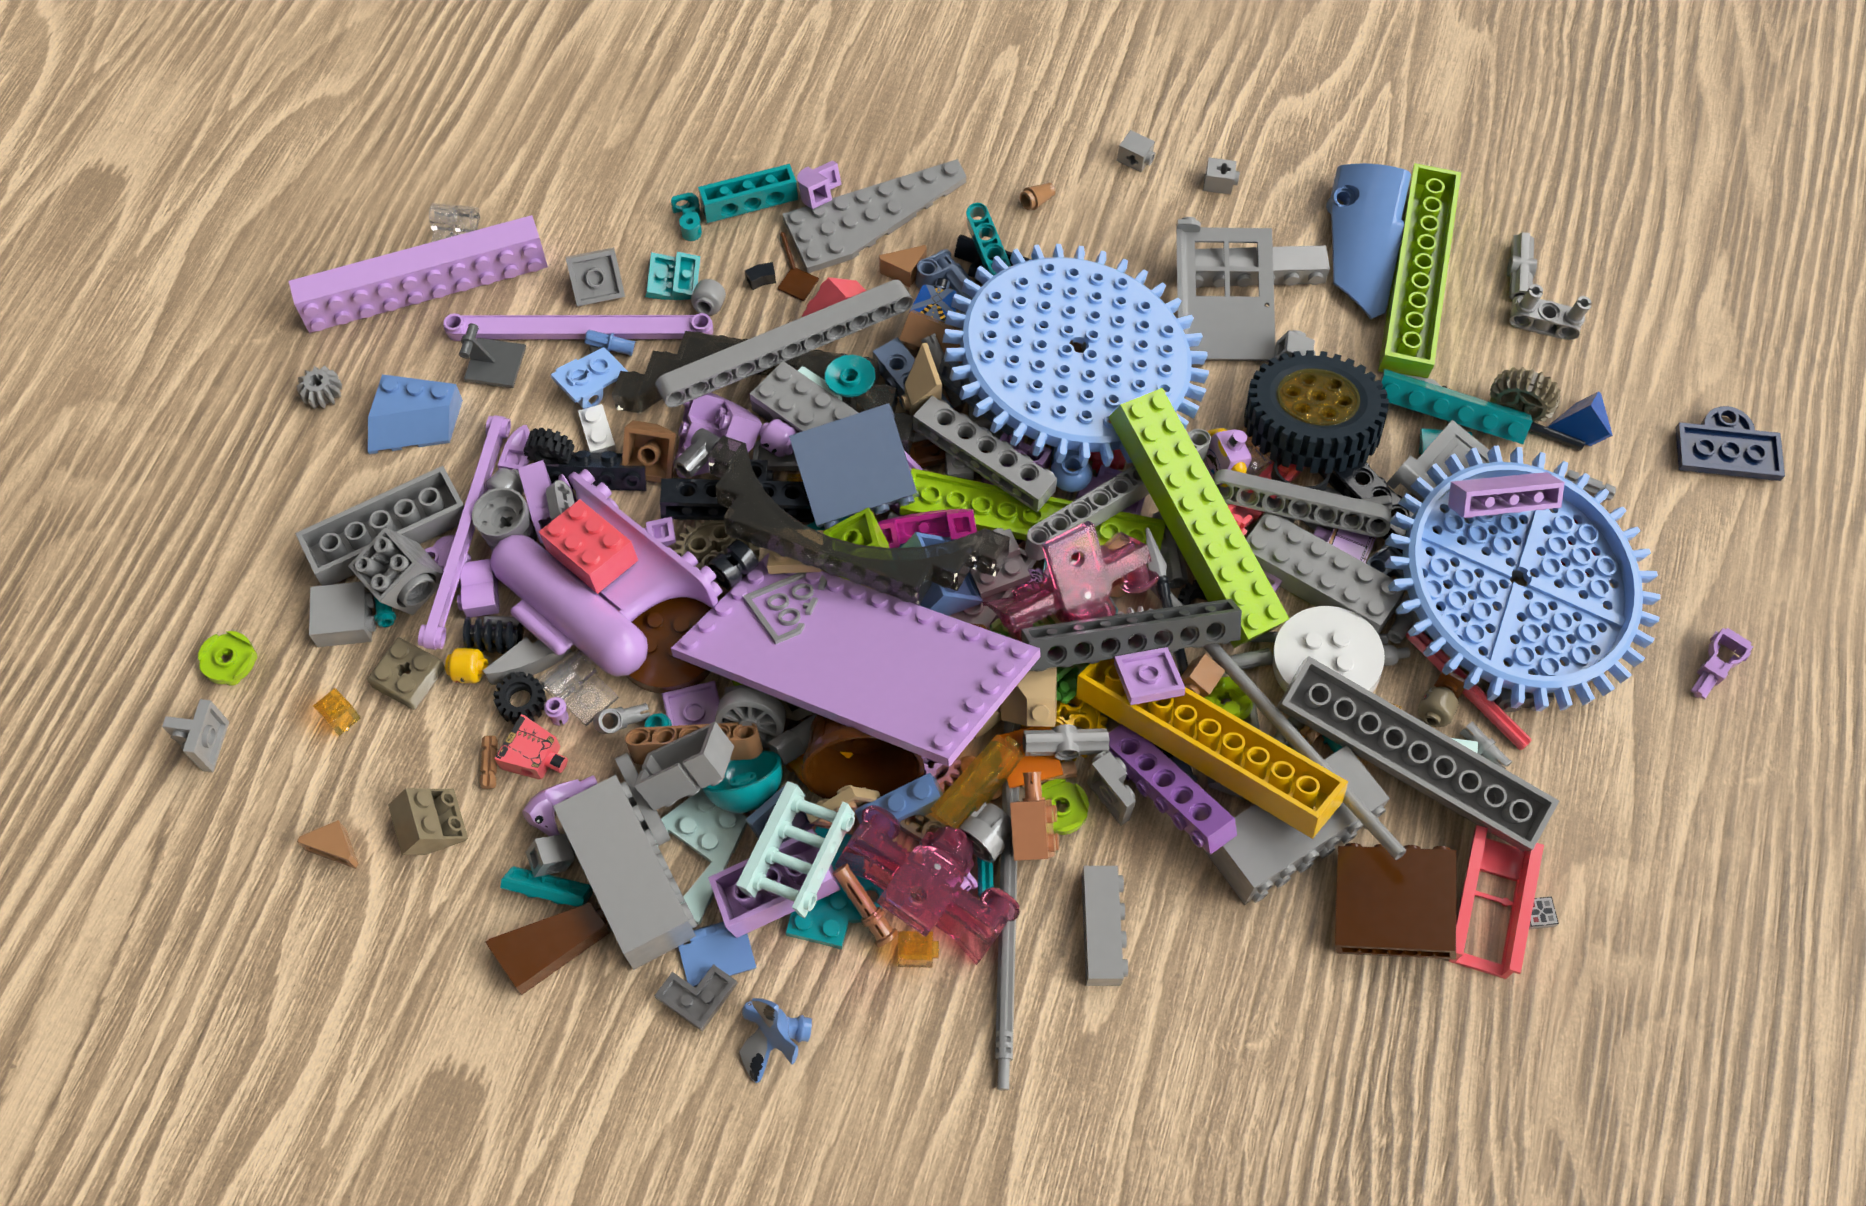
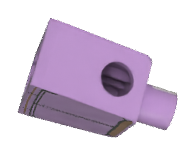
(1350, 542)

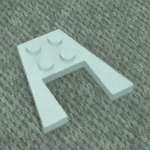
(712, 835)

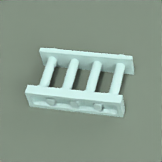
(780, 827)

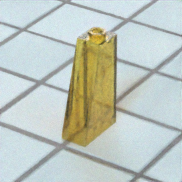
(979, 781)

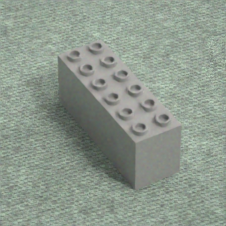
(1272, 850)
(626, 871)

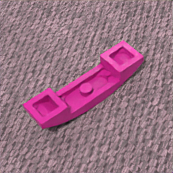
(944, 523)

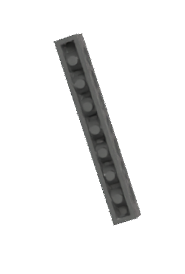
(1170, 621)

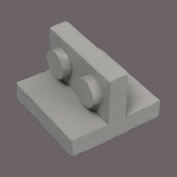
(595, 276)
(200, 737)

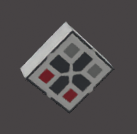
(1543, 913)

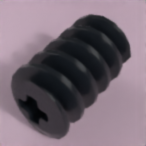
(491, 637)

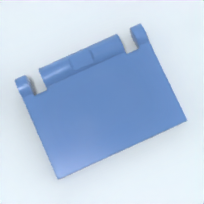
(718, 947)

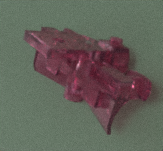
(1078, 587)
(927, 882)

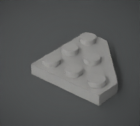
(810, 606)

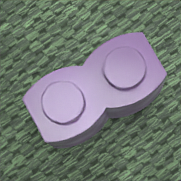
(478, 589)

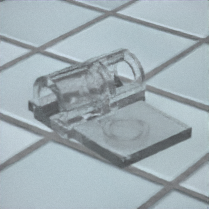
(444, 220)
(579, 686)

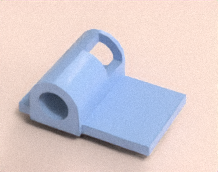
(588, 376)

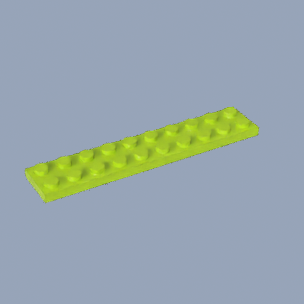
(998, 509)

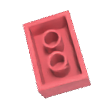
(588, 546)

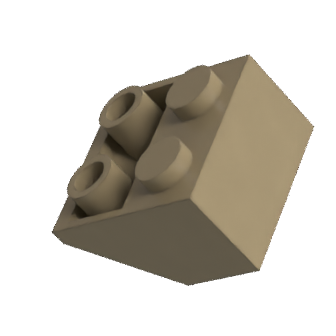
(427, 820)

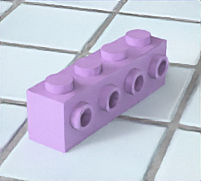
(1506, 494)

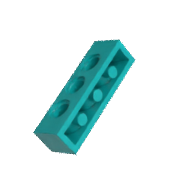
(748, 193)

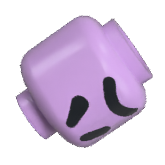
(776, 437)

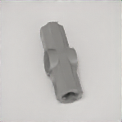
(1521, 264)
(1173, 557)
(1065, 742)

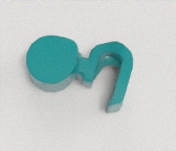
(690, 218)

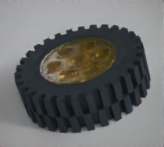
(1315, 411)

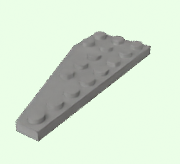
(859, 218)

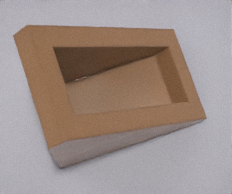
(902, 264)
(331, 843)

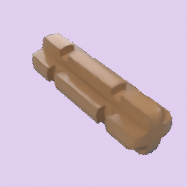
(488, 763)

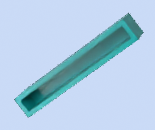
(1456, 406)

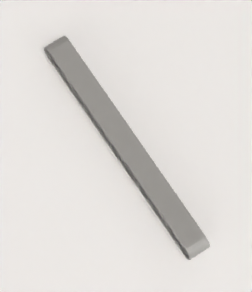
(783, 343)

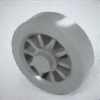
(755, 707)

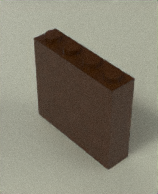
(1396, 904)

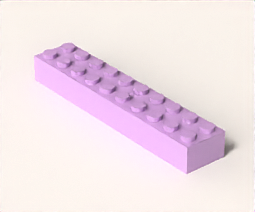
(418, 274)

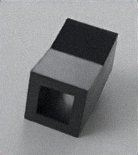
(760, 275)

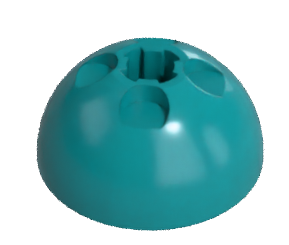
(747, 783)

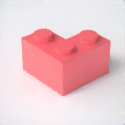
(831, 292)

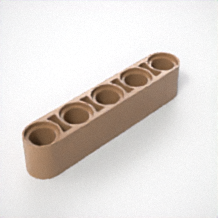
(647, 739)

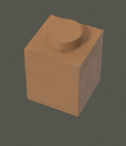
(1202, 675)

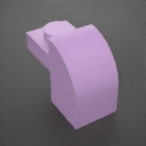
(817, 183)

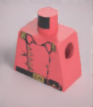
(530, 750)

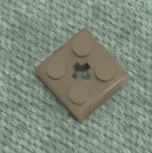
(410, 687)

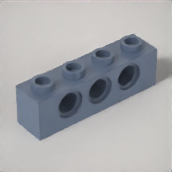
(896, 356)

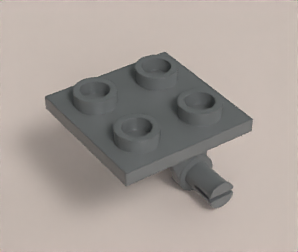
(491, 360)

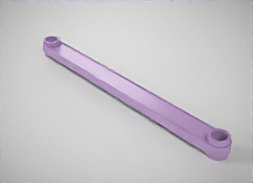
(577, 325)
(434, 634)

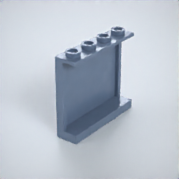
(854, 466)

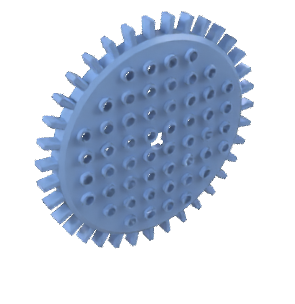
(1085, 280)
(1460, 640)

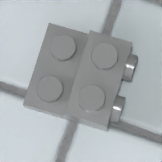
(1010, 575)
(1107, 782)

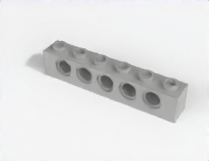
(1032, 493)

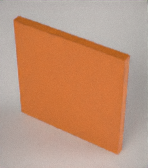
(1048, 765)

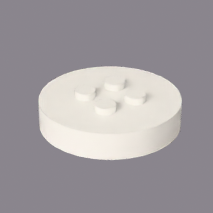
(1332, 638)

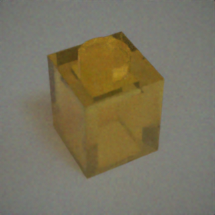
(337, 711)
(916, 949)

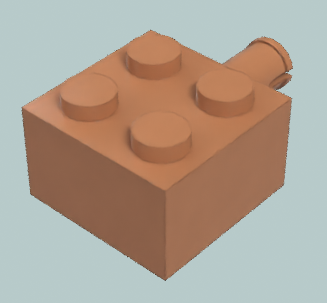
(1033, 822)

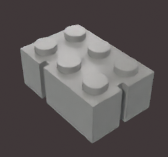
(684, 766)

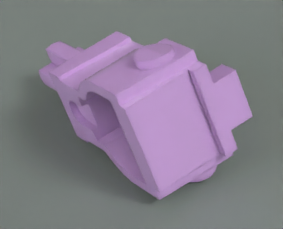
(1716, 670)

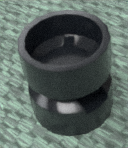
(735, 562)

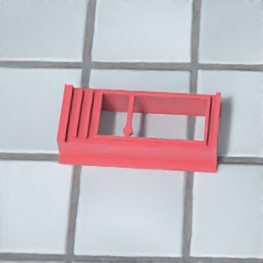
(1508, 863)

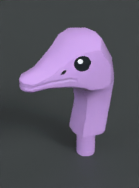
(540, 809)

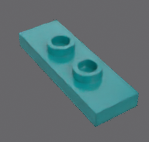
(546, 887)

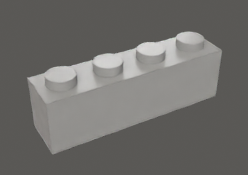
(1103, 926)

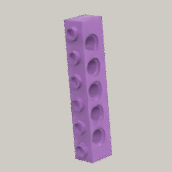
(1172, 790)

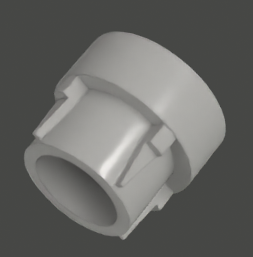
(989, 831)

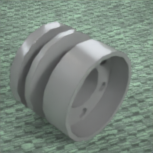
(502, 514)

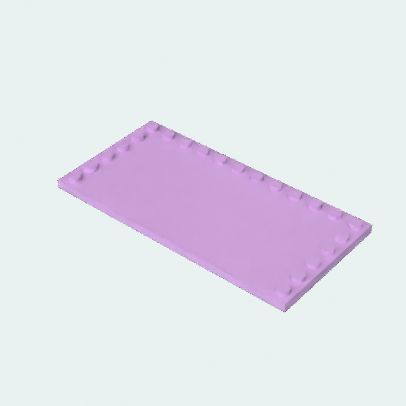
(863, 661)

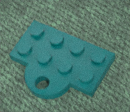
(831, 915)

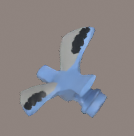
(773, 1032)

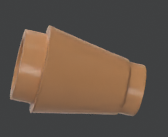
(1035, 196)

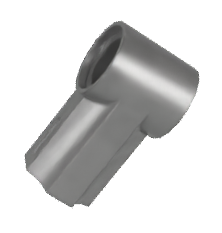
(697, 453)

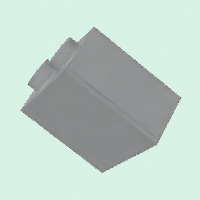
(341, 614)

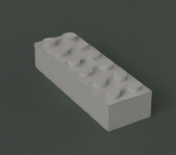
(414, 509)
(1322, 571)

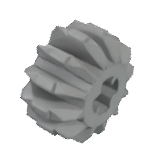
(319, 387)

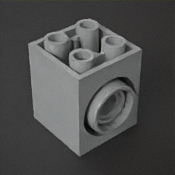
(397, 571)

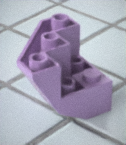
(719, 418)

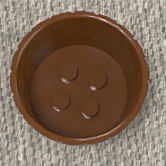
(872, 766)

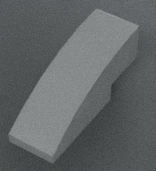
(522, 658)

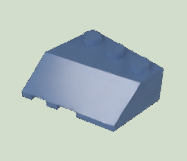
(412, 413)

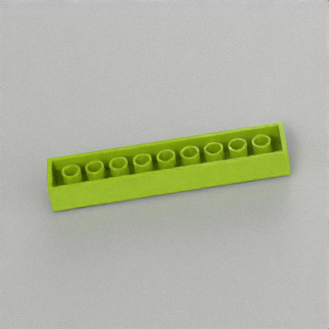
(1420, 272)
(1196, 512)

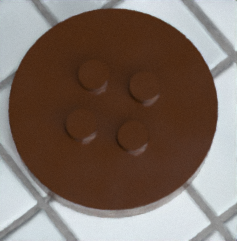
(663, 628)

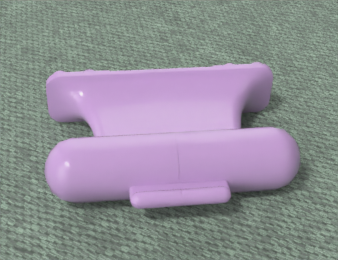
(569, 613)

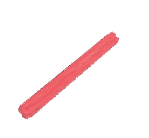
(1476, 696)

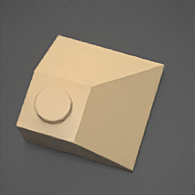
(921, 382)
(1033, 700)

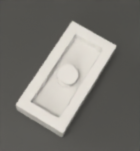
(597, 429)

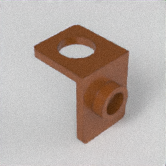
(1452, 681)

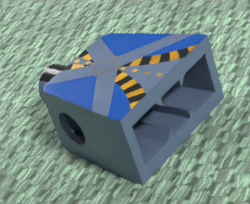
(935, 300)

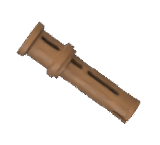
(871, 915)

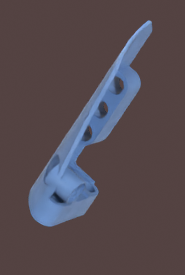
(1367, 231)

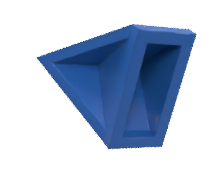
(1585, 420)

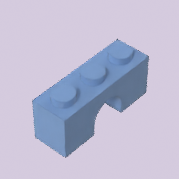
(908, 800)

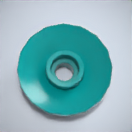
(850, 368)

